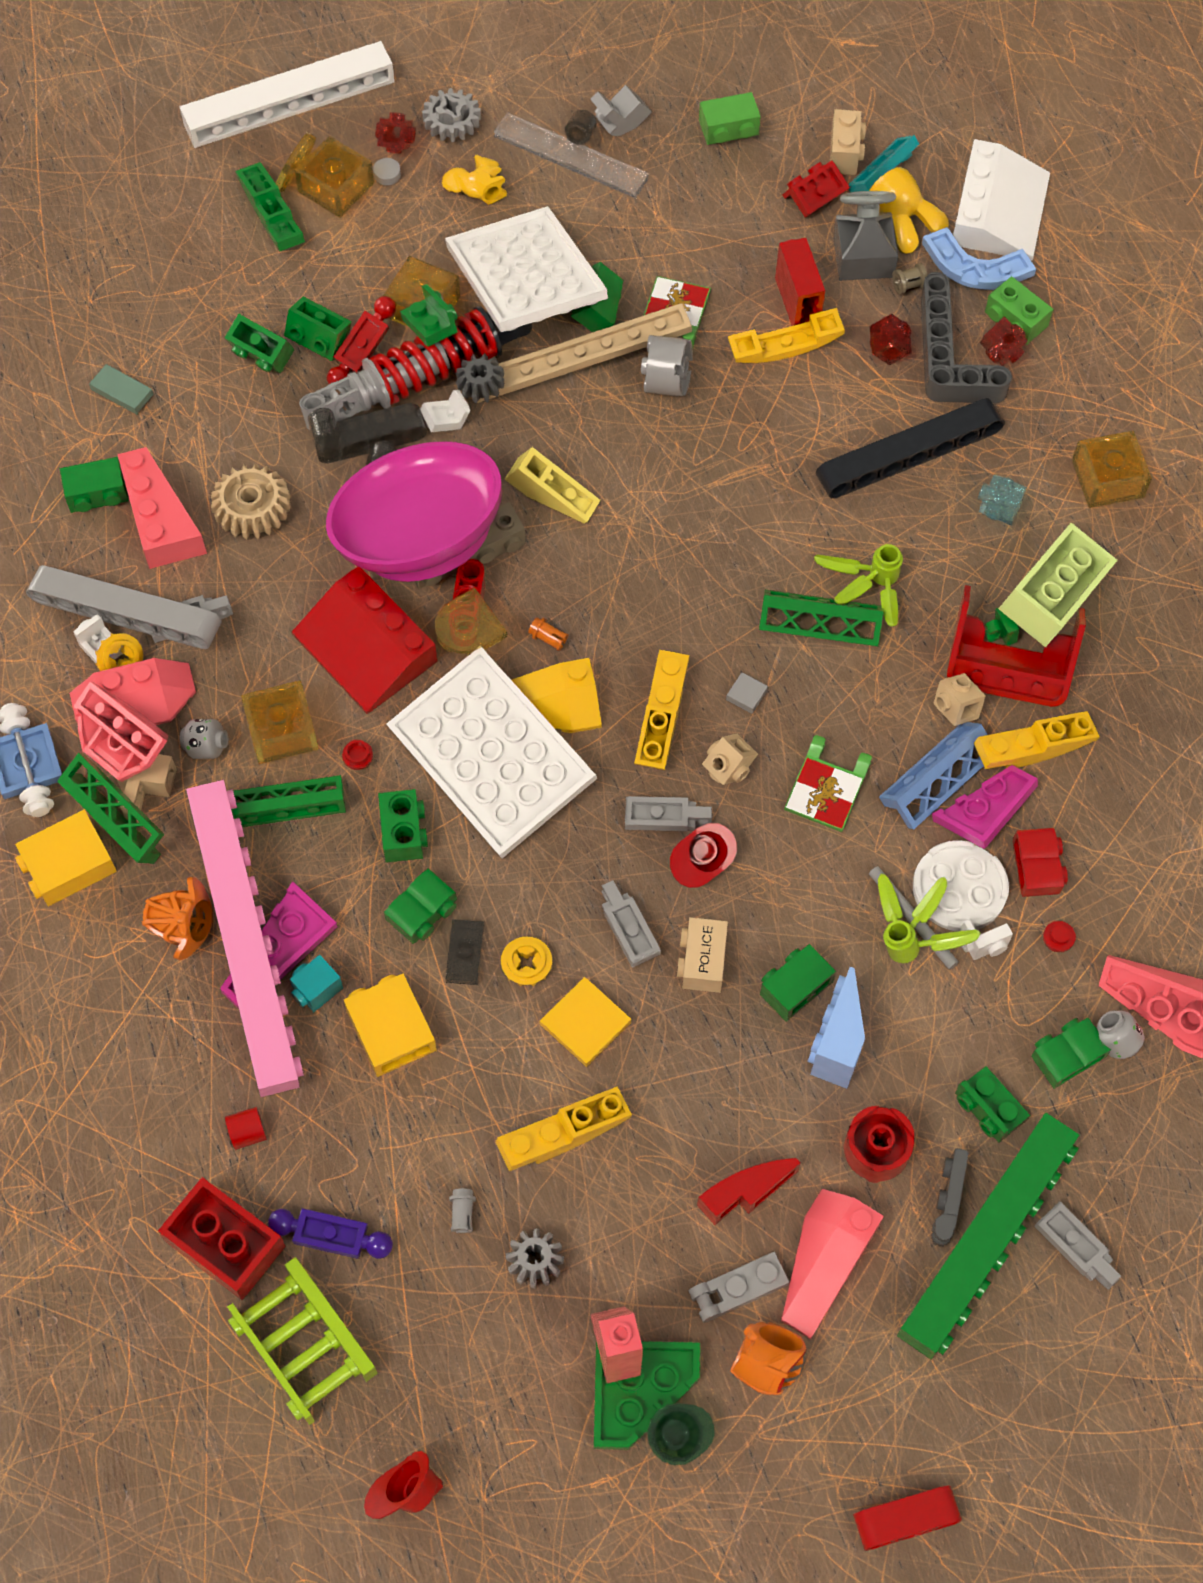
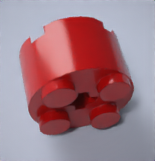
(879, 1125)

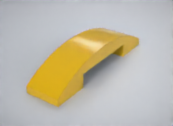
(789, 341)

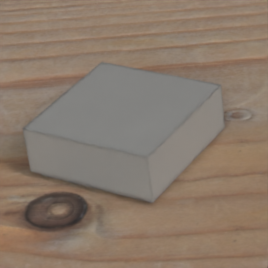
(746, 693)

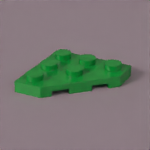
(627, 1405)

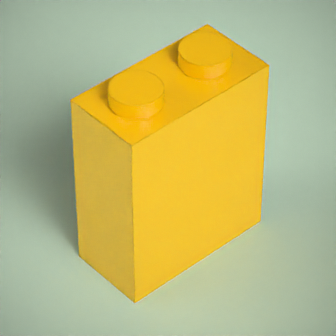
(64, 858)
(389, 1024)

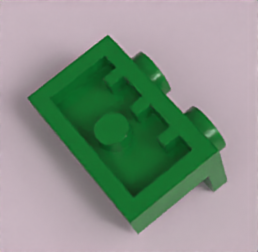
(430, 318)
(991, 1104)

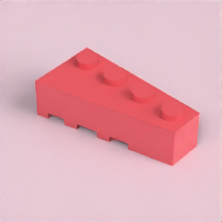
(160, 517)

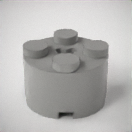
(667, 365)

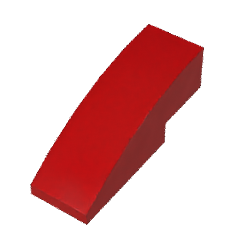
(746, 1188)

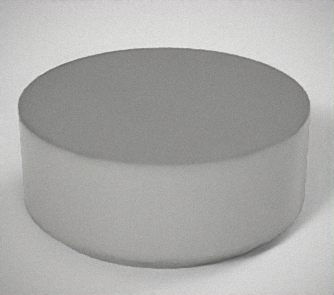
(387, 171)

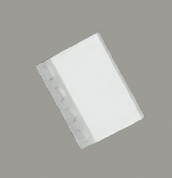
(1000, 201)

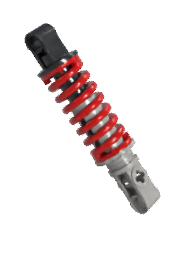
(409, 366)

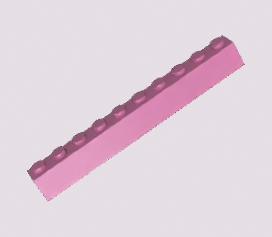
(243, 940)

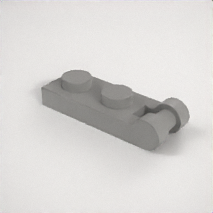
(740, 1287)

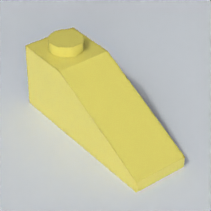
(551, 486)

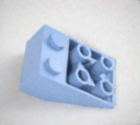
(840, 1035)

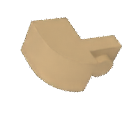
(154, 781)

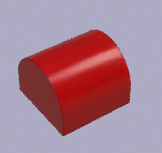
(245, 1128)

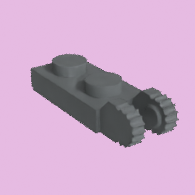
(949, 1199)

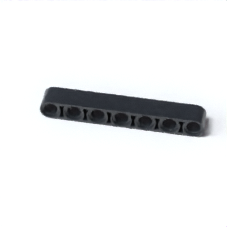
(909, 448)

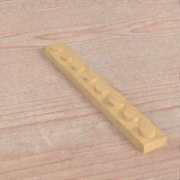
(592, 348)

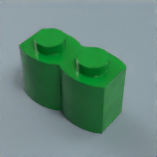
(421, 906)
(1069, 1052)

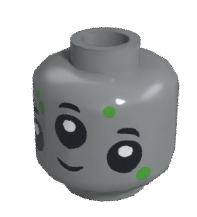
(203, 738)
(1120, 1034)

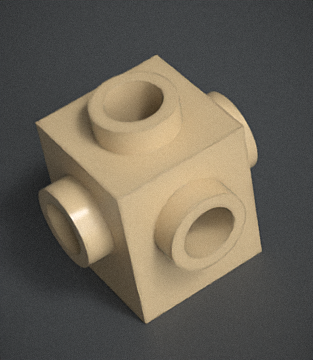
(959, 699)
(729, 759)

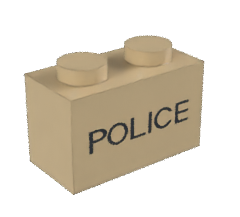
(704, 954)

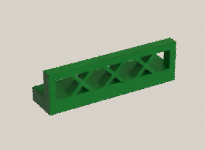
(822, 606)
(288, 806)
(105, 810)

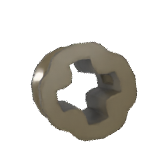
(909, 278)

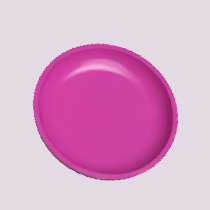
(416, 510)

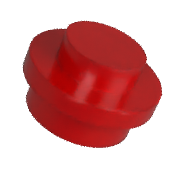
(357, 755)
(1059, 936)

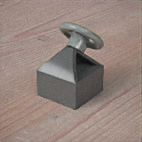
(867, 239)

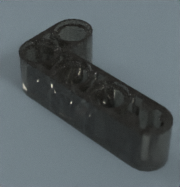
(355, 435)

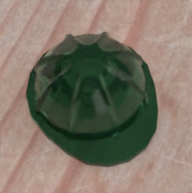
(680, 1433)

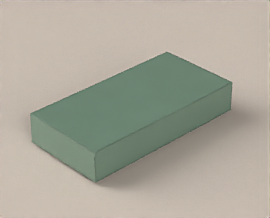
(121, 389)

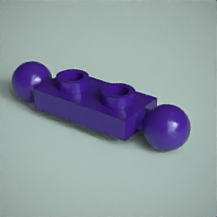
(330, 1233)

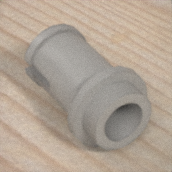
(462, 1205)

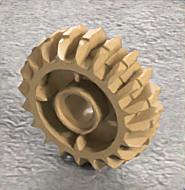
(234, 492)

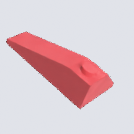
(1161, 997)
(828, 1250)

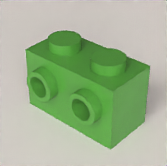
(729, 118)
(1019, 307)

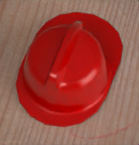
(703, 855)
(403, 1487)

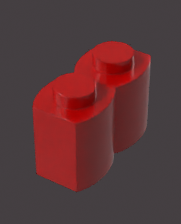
(1039, 862)

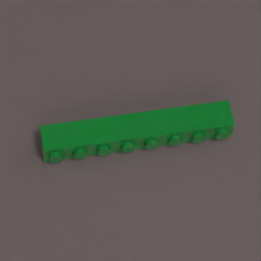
(987, 1237)

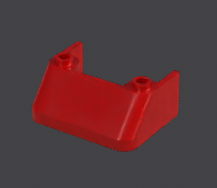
(1011, 670)

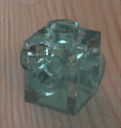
(1001, 499)

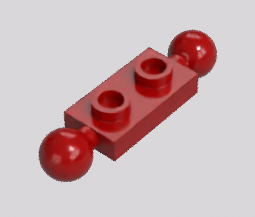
(362, 339)

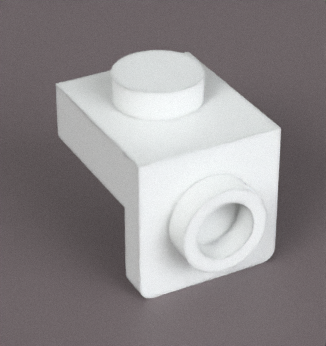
(446, 414)
(90, 635)
(991, 942)

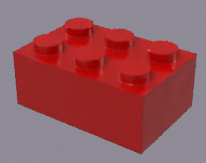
(222, 1238)

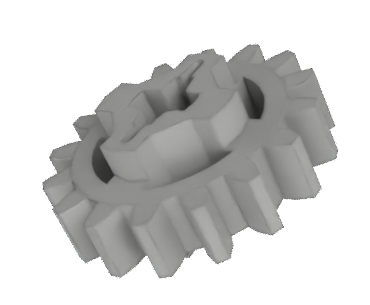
(451, 115)

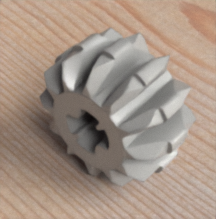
(533, 1245)

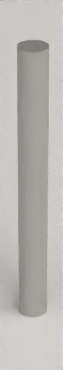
(922, 928)

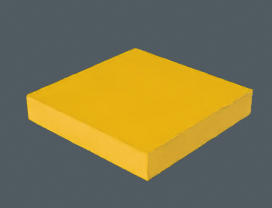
(585, 1021)

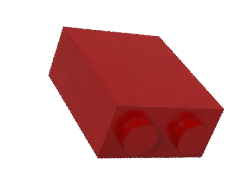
(799, 281)

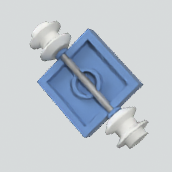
(27, 761)

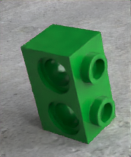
(398, 826)

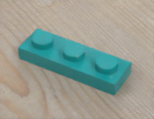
(895, 153)

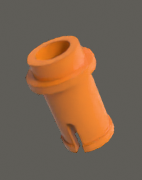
(547, 633)

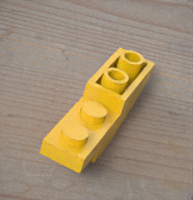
(662, 710)
(1037, 743)
(565, 1130)

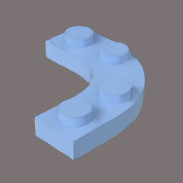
(972, 271)

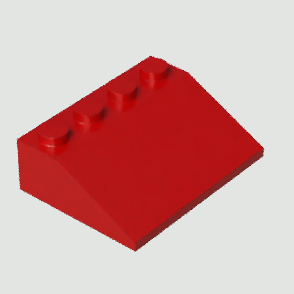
(365, 640)

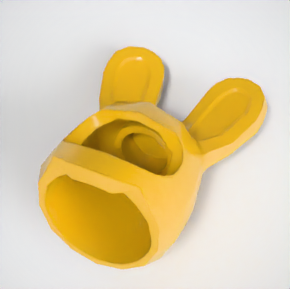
(908, 203)

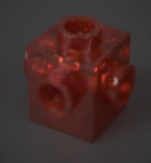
(387, 137)
(890, 339)
(1004, 342)

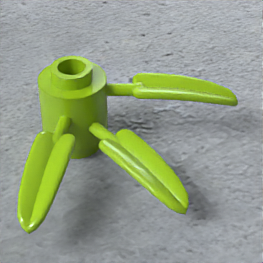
(883, 570)
(901, 936)

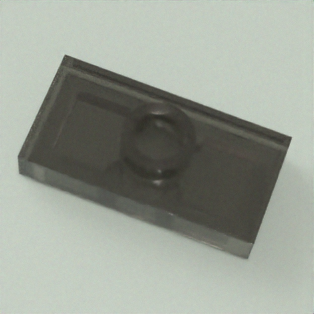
(464, 952)

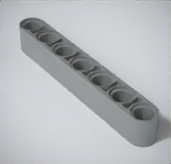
(124, 607)

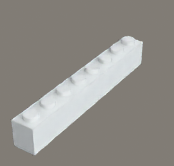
(287, 94)

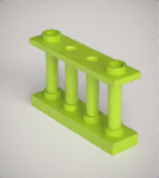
(335, 1336)

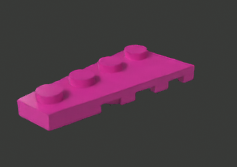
(294, 931)

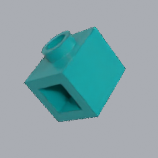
(315, 983)

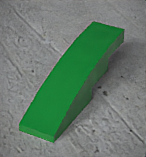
(270, 206)

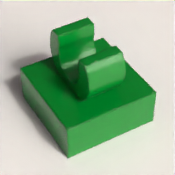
(1002, 627)

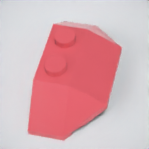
(151, 687)
(116, 733)

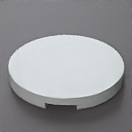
(974, 888)

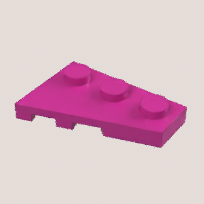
(988, 809)

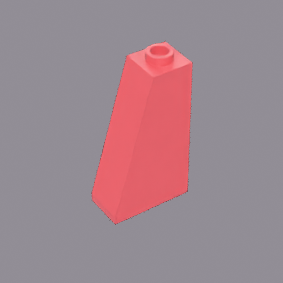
(618, 1343)

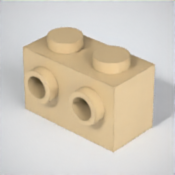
(845, 140)

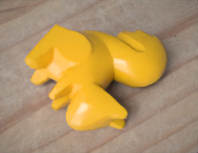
(479, 183)

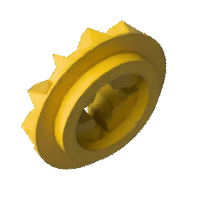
(128, 646)
(526, 947)

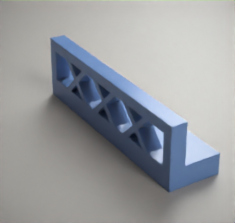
(931, 767)

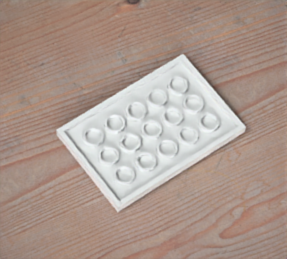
(526, 269)
(491, 751)

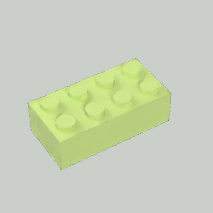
(1058, 584)

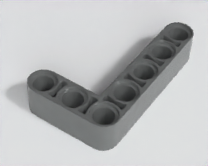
(942, 377)

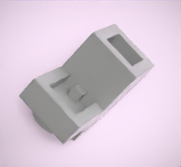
(622, 113)

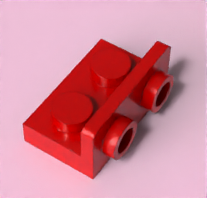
(816, 189)

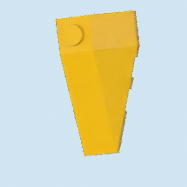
(564, 695)

